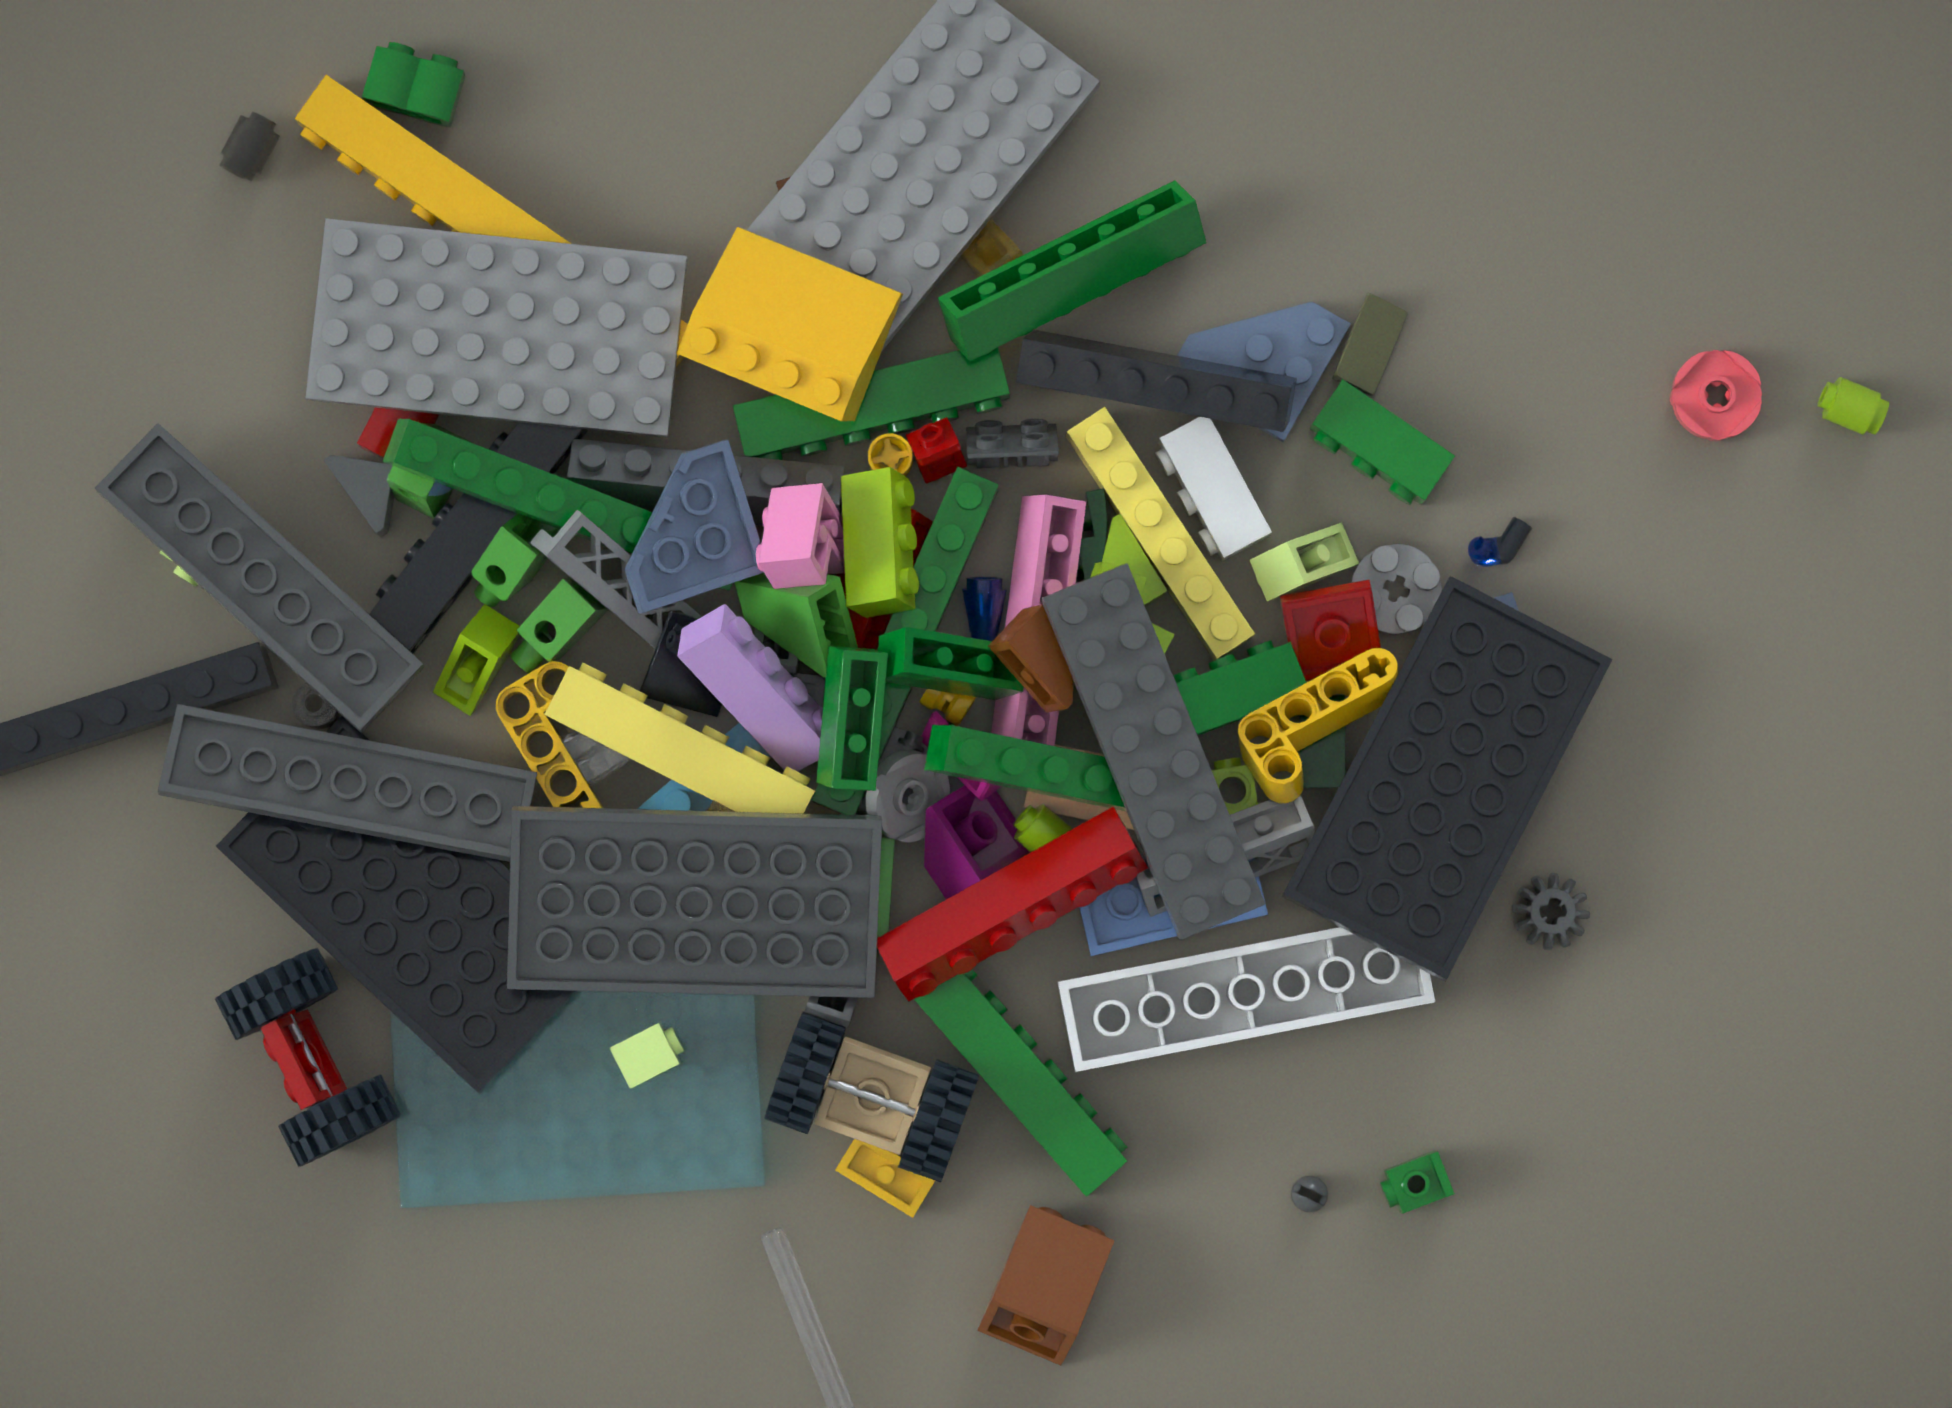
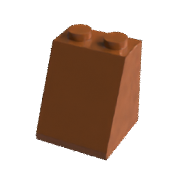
(1046, 1284)

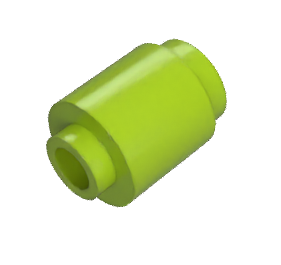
(1853, 406)
(1038, 827)

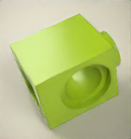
(1233, 769)

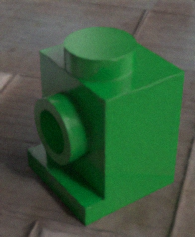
(1435, 1179)

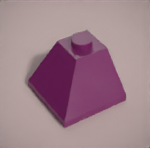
(968, 840)

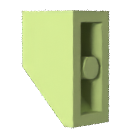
(1304, 561)

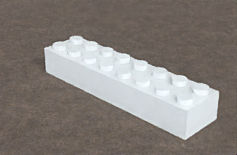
(1234, 996)

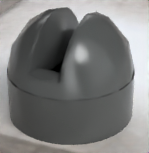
(1305, 1203)

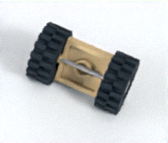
(871, 1096)

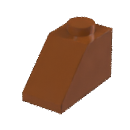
(1035, 658)

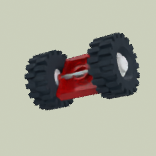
(291, 1038)

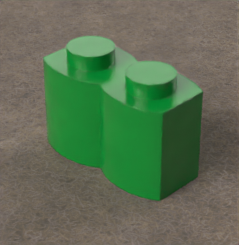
(413, 84)

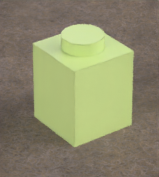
(647, 1054)

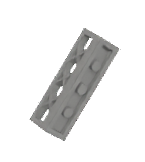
(591, 579)
(1264, 833)

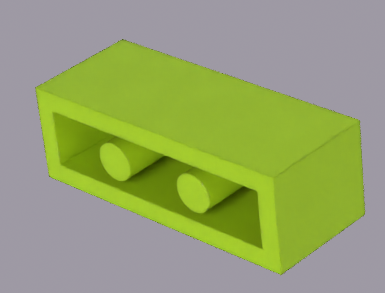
(878, 542)

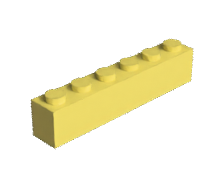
(1160, 534)
(674, 749)

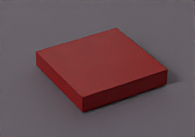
(1330, 625)

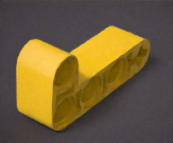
(1365, 682)
(536, 722)

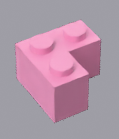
(800, 537)

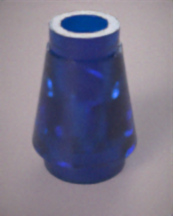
(984, 606)

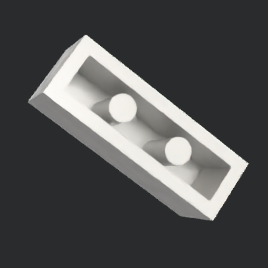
(1212, 488)

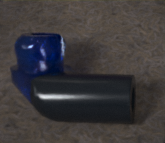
(1500, 549)

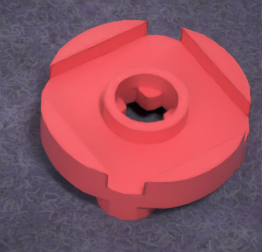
(1742, 394)

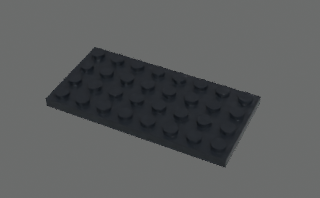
(1447, 778)
(410, 926)

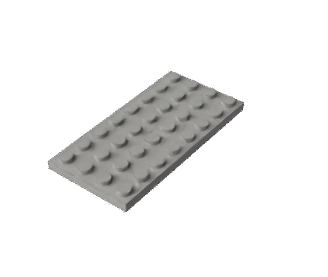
(929, 150)
(496, 328)

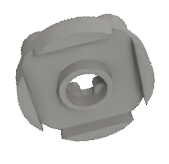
(1420, 578)
(894, 776)

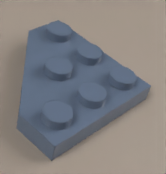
(1282, 342)
(697, 532)

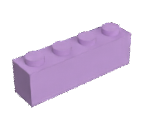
(753, 686)

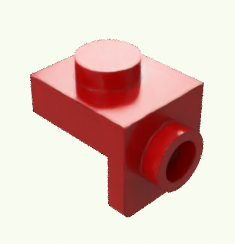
(936, 450)

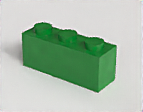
(1380, 444)
(946, 664)
(1239, 686)
(852, 718)

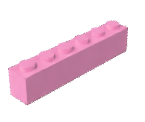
(1042, 564)

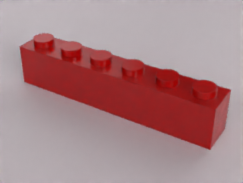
(1011, 904)

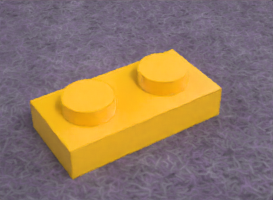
(879, 1174)

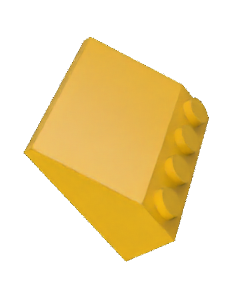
(791, 325)

